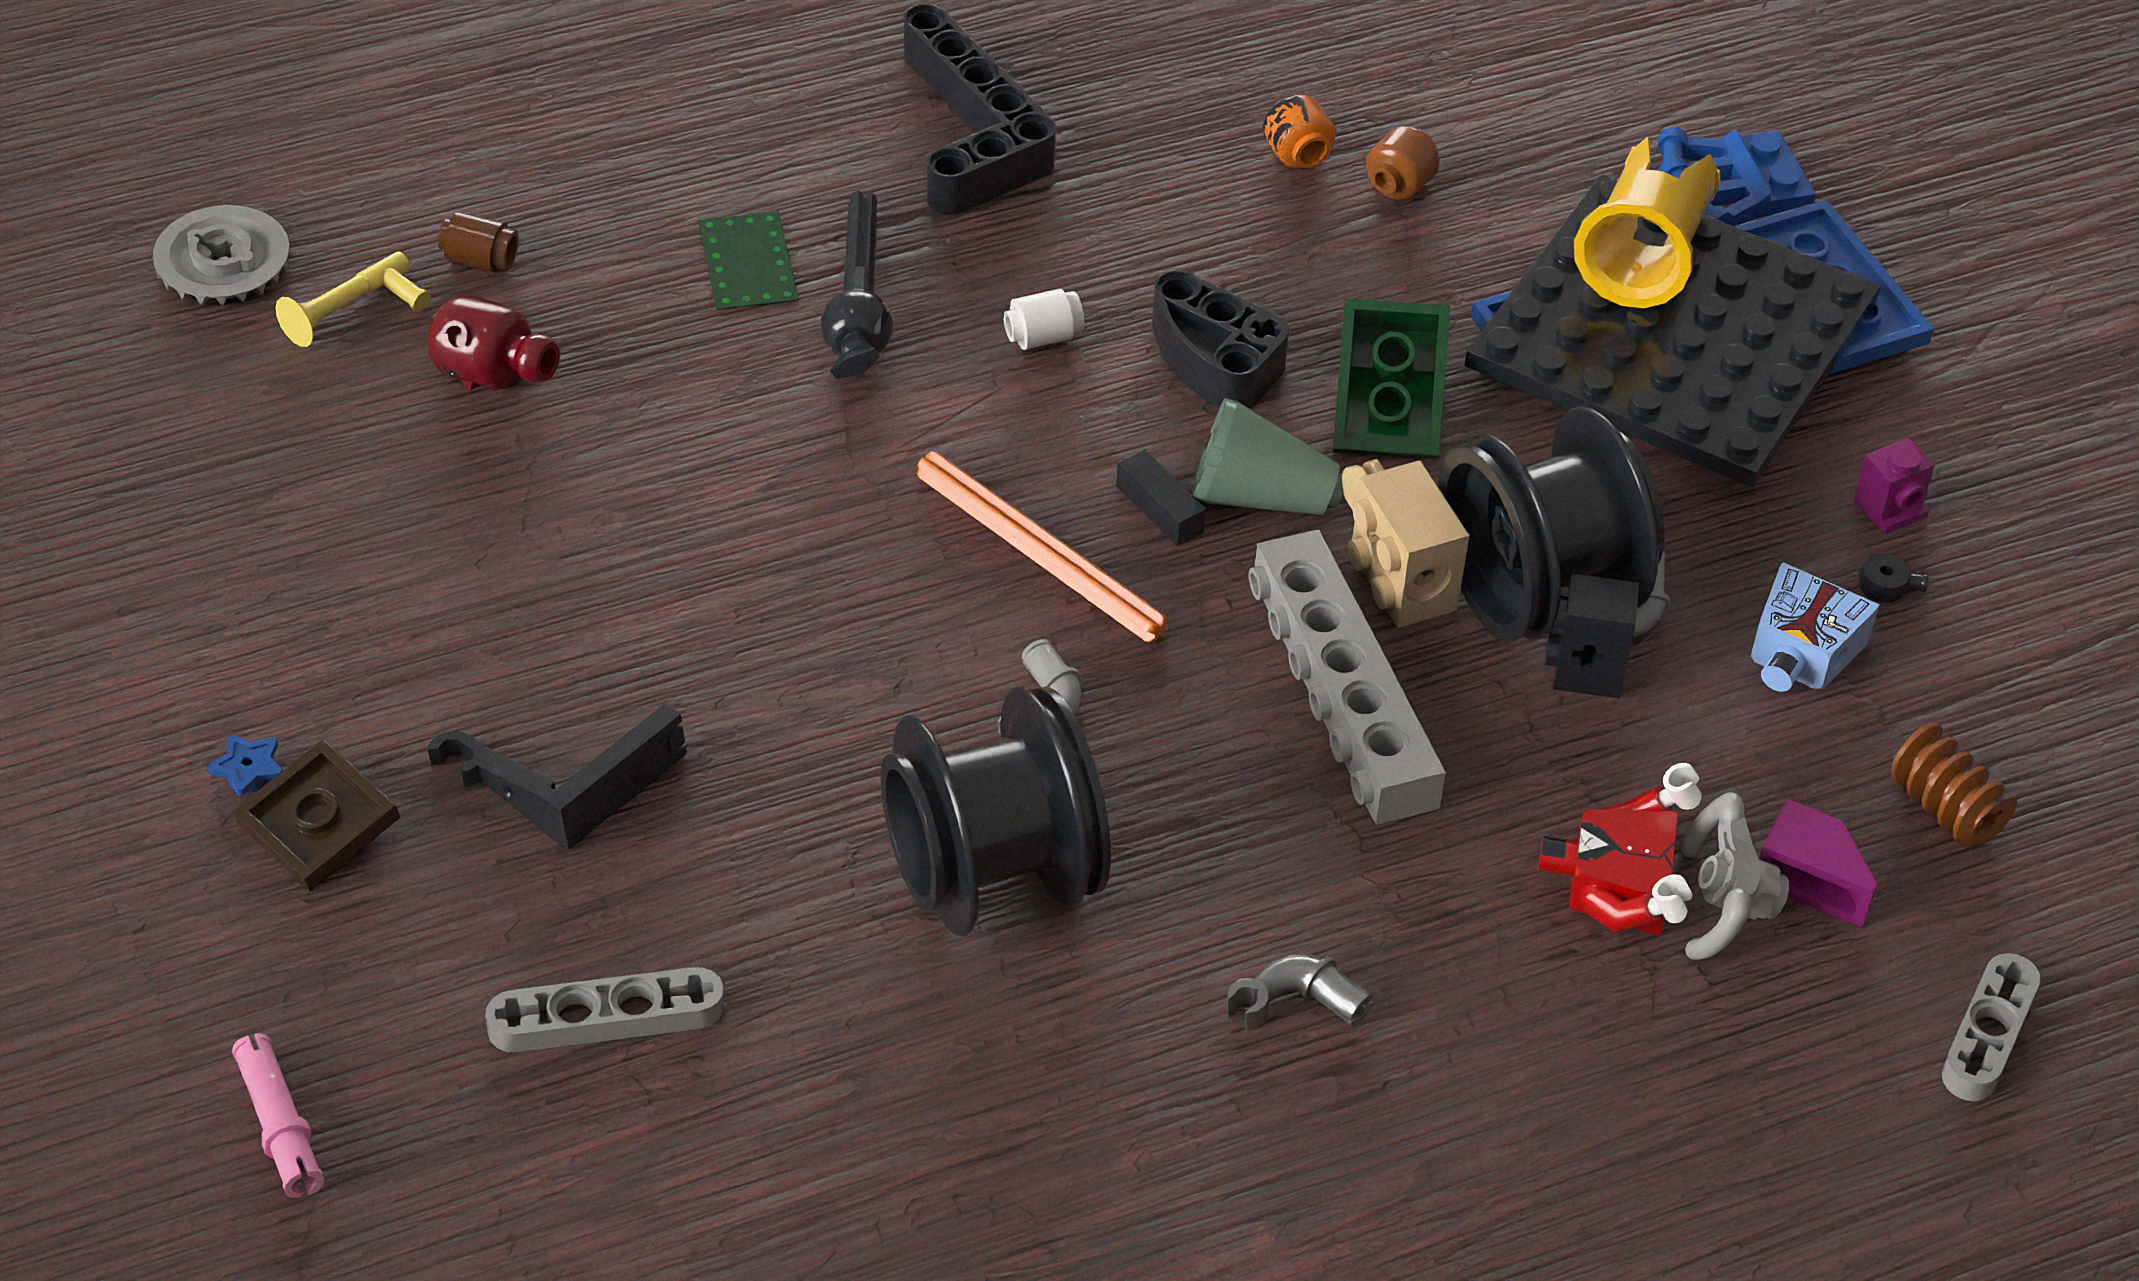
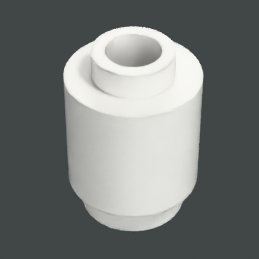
(1044, 318)

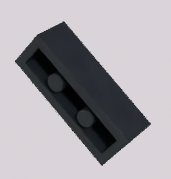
(1160, 497)

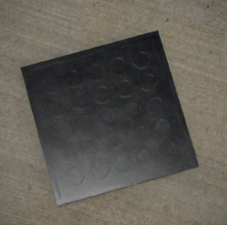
(1701, 376)

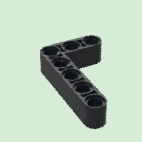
(1011, 130)

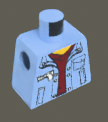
(1810, 630)

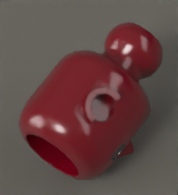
(489, 344)

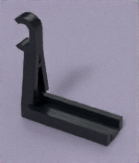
(586, 797)

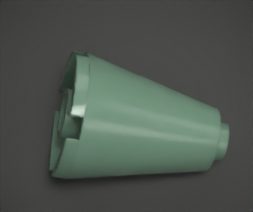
(1263, 467)

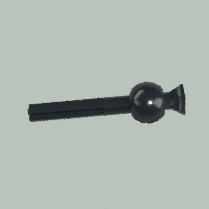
(857, 320)

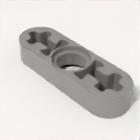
(1994, 1048)

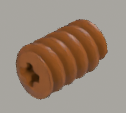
(1950, 787)

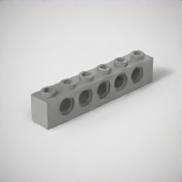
(1347, 678)

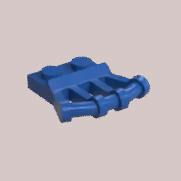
(1760, 170)

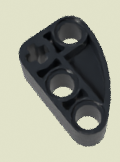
(1217, 339)

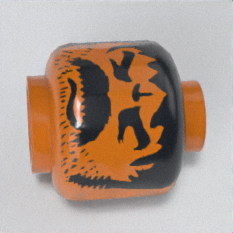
(1299, 131)

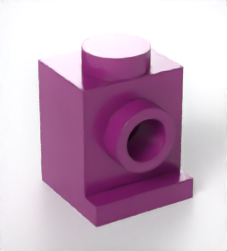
(1894, 485)

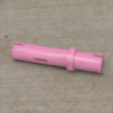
(284, 1133)

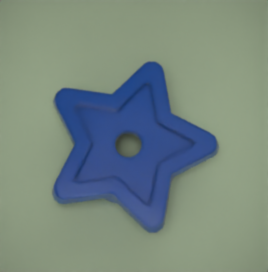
(251, 777)

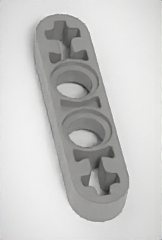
(607, 1019)

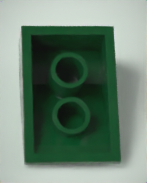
(1391, 378)

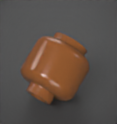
(1404, 161)

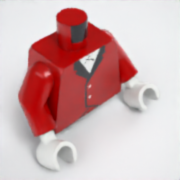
(1626, 858)

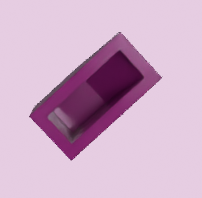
(1820, 862)

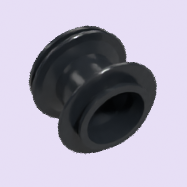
(1538, 522)
(997, 809)

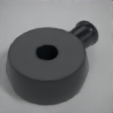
(1888, 578)

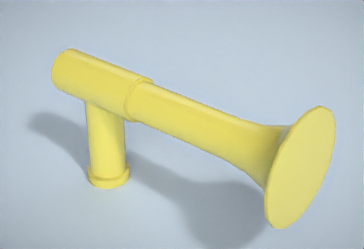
(300, 318)

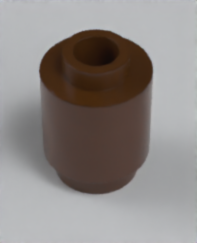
(478, 242)

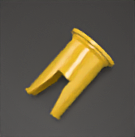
(1629, 269)

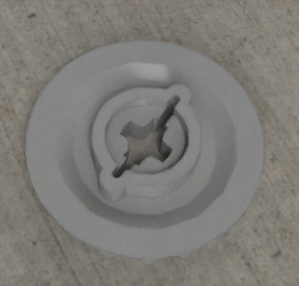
(188, 245)

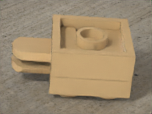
(1405, 540)

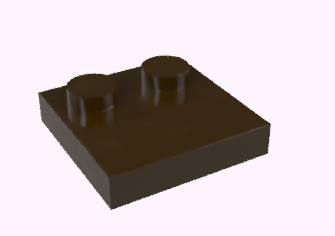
(316, 814)

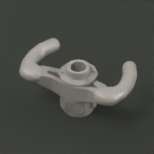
(1733, 876)

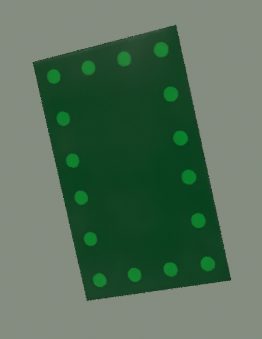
(748, 259)

